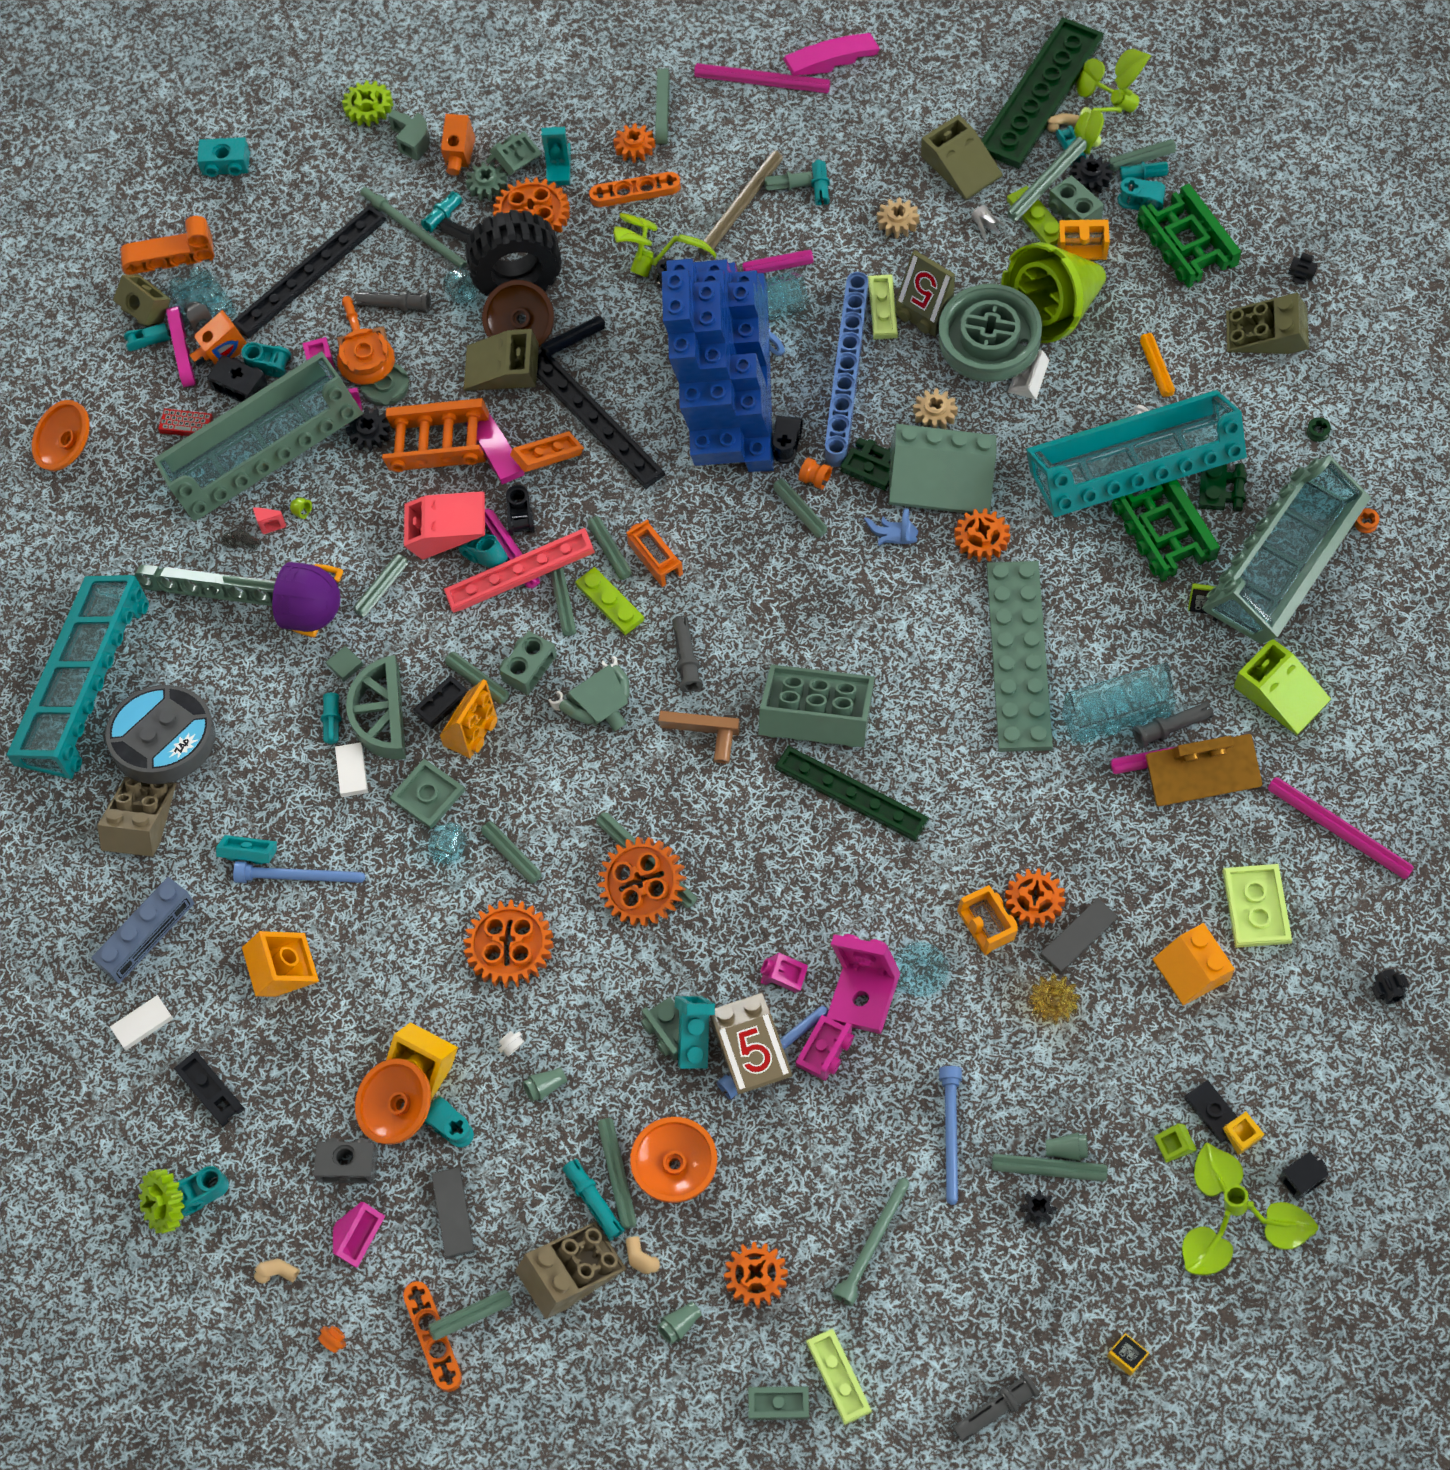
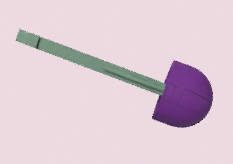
(300, 597)

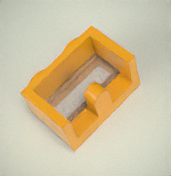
(1085, 238)
(987, 919)

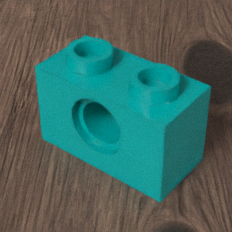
(223, 156)

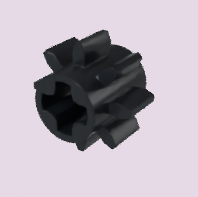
(1303, 268)
(1390, 986)
(1038, 1217)

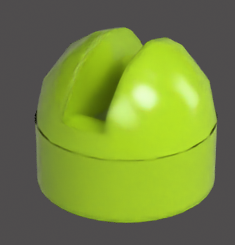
(298, 505)

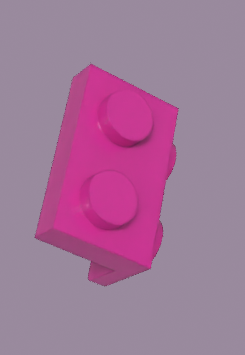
(824, 1047)

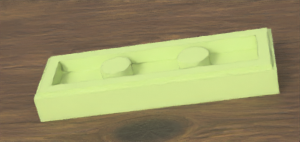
(882, 307)
(838, 1376)

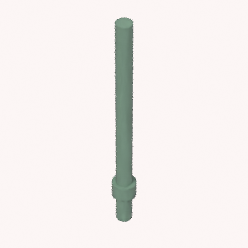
(381, 204)

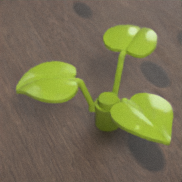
(1127, 69)
(644, 258)
(1221, 1172)

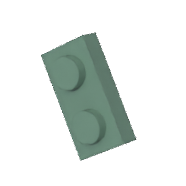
(778, 1403)

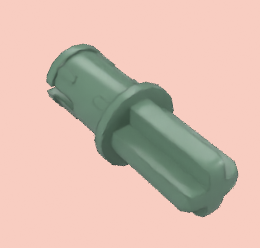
(788, 181)

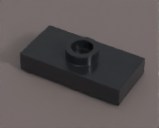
(440, 702)
(1211, 1109)

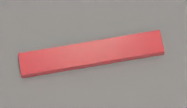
(519, 570)

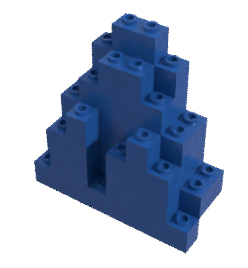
(721, 360)

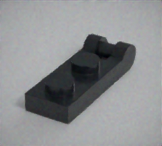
(208, 1087)

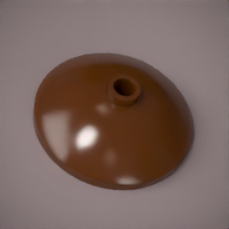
(515, 299)

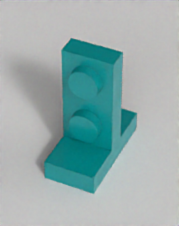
(557, 155)
(693, 1031)

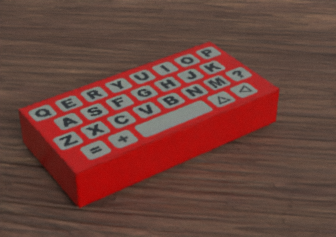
(183, 422)

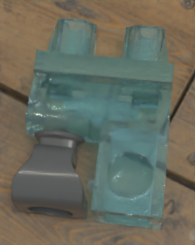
(199, 296)

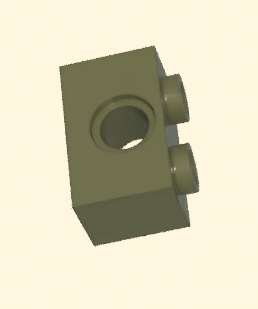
(141, 300)

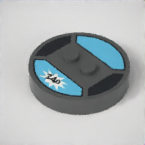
(160, 734)

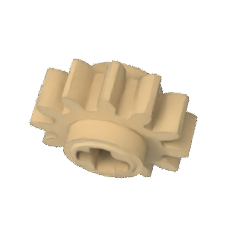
(898, 218)
(935, 409)

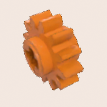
(634, 143)

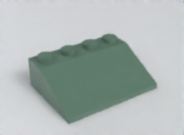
(941, 469)
(816, 706)

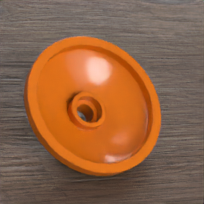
(60, 435)
(381, 1098)
(671, 1141)

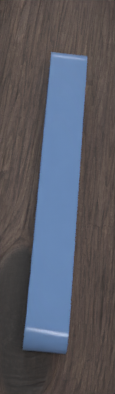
(847, 357)

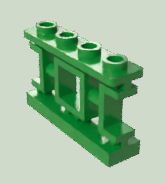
(1204, 227)
(1184, 518)

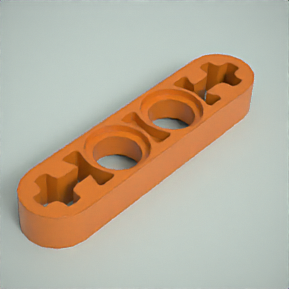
(634, 186)
(427, 1341)

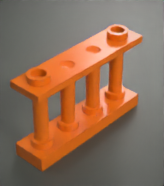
(431, 415)

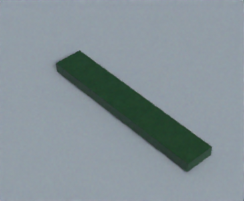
(852, 793)

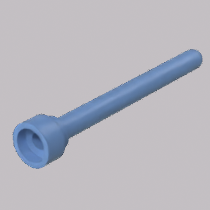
(246, 872)
(950, 1078)
(726, 1082)

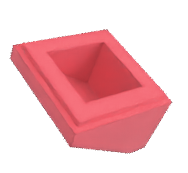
(269, 519)

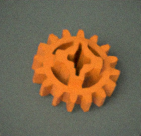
(975, 542)
(1047, 899)
(747, 1284)

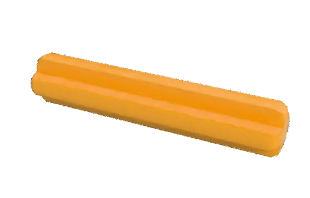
(1157, 365)

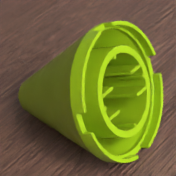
(1057, 284)

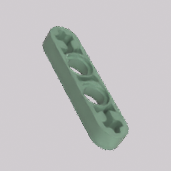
(662, 105)

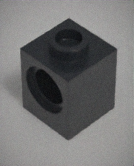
(1304, 1175)

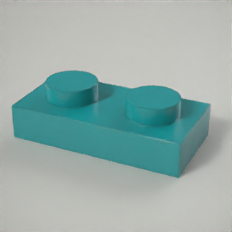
(247, 849)

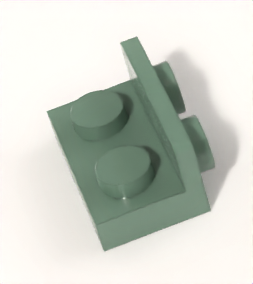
(514, 153)
(664, 1023)

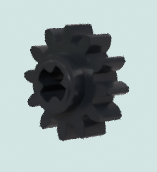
(1092, 173)
(377, 426)

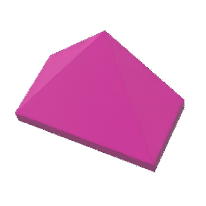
(355, 1233)

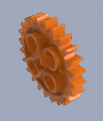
(538, 200)
(648, 904)
(533, 943)

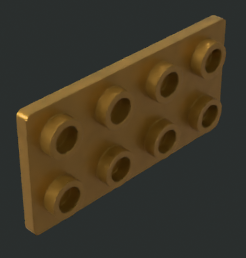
(1203, 769)

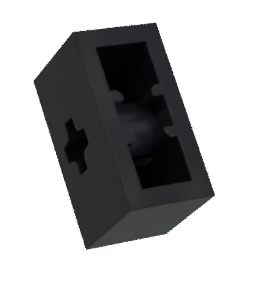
(236, 379)

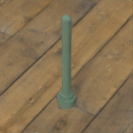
(848, 1288)

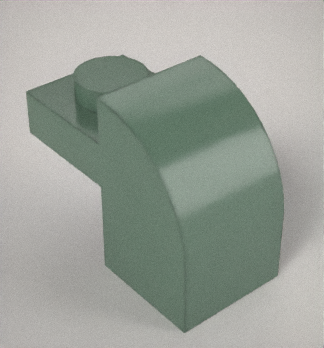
(413, 133)

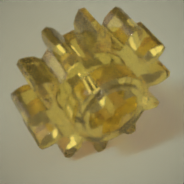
(1052, 1008)

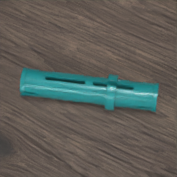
(589, 1194)

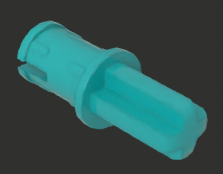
(1144, 170)
(820, 182)
(330, 718)

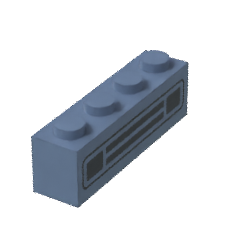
(143, 930)

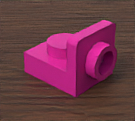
(784, 972)

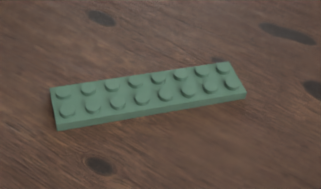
(1019, 656)

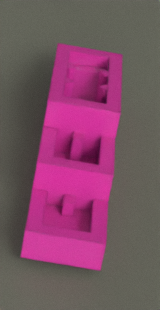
(830, 53)
(497, 451)

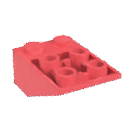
(443, 522)

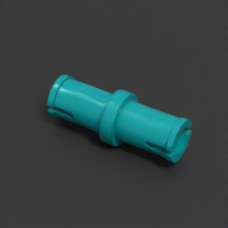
(441, 211)

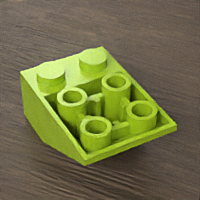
(1282, 687)

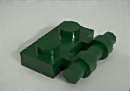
(867, 467)
(1213, 488)

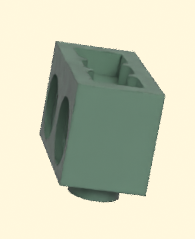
(1074, 201)
(532, 664)

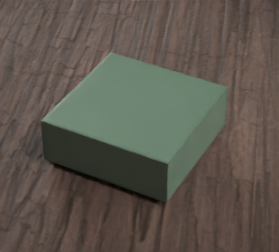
(344, 663)

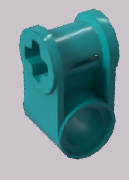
(1142, 193)
(267, 358)
(484, 551)
(446, 1120)
(197, 1189)

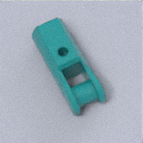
(1065, 134)
(148, 336)

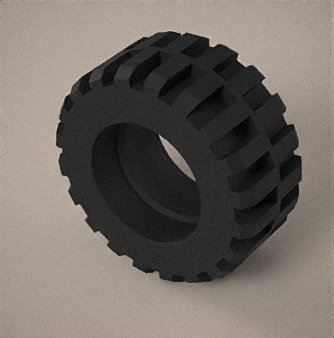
(512, 234)

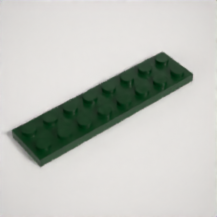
(1041, 92)

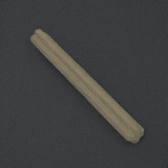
(741, 201)

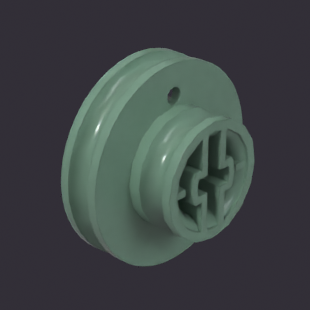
(984, 332)

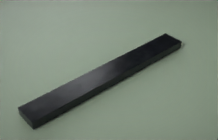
(308, 271)
(598, 421)

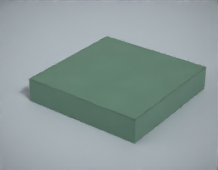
(427, 793)

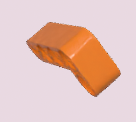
(170, 250)

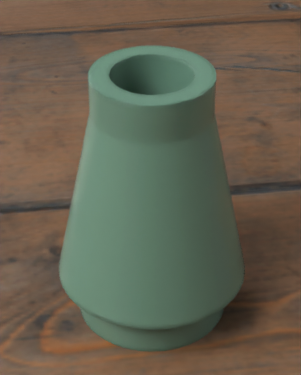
(543, 1084)
(1068, 1147)
(677, 1324)

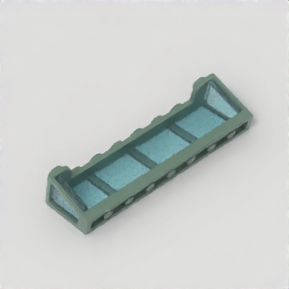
(257, 436)
(1287, 550)

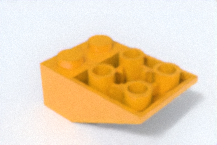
(470, 721)

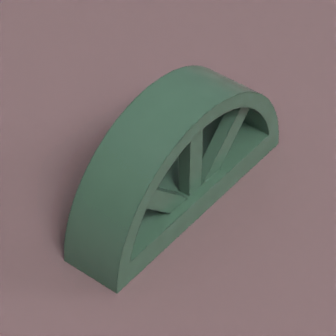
(367, 679)

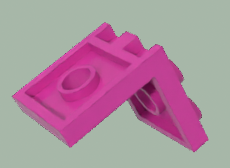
(865, 971)

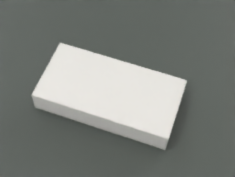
(351, 769)
(141, 1022)

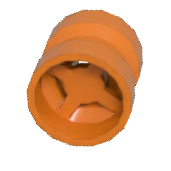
(814, 473)

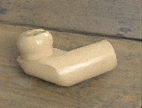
(1061, 119)
(639, 1260)
(275, 1267)

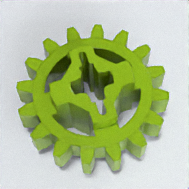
(367, 103)
(161, 1201)

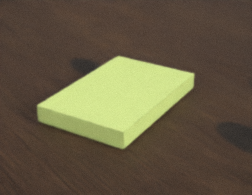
(1257, 905)

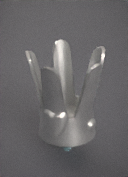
(983, 216)

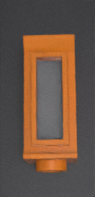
(653, 551)

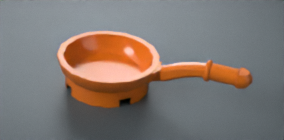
(364, 354)

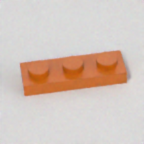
(546, 451)

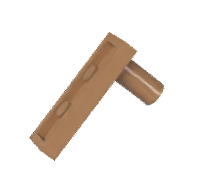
(723, 726)

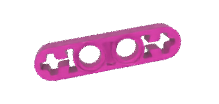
(180, 346)

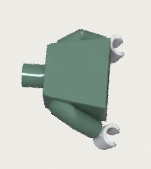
(598, 697)

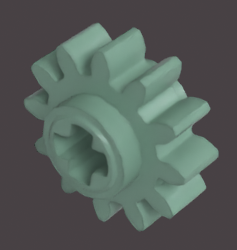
(486, 181)

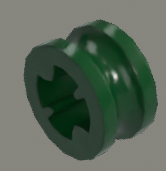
(1323, 424)

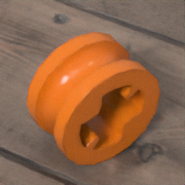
(1367, 527)

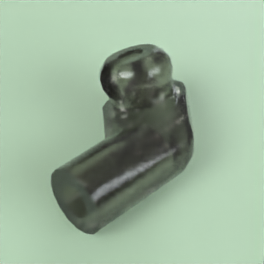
(240, 538)

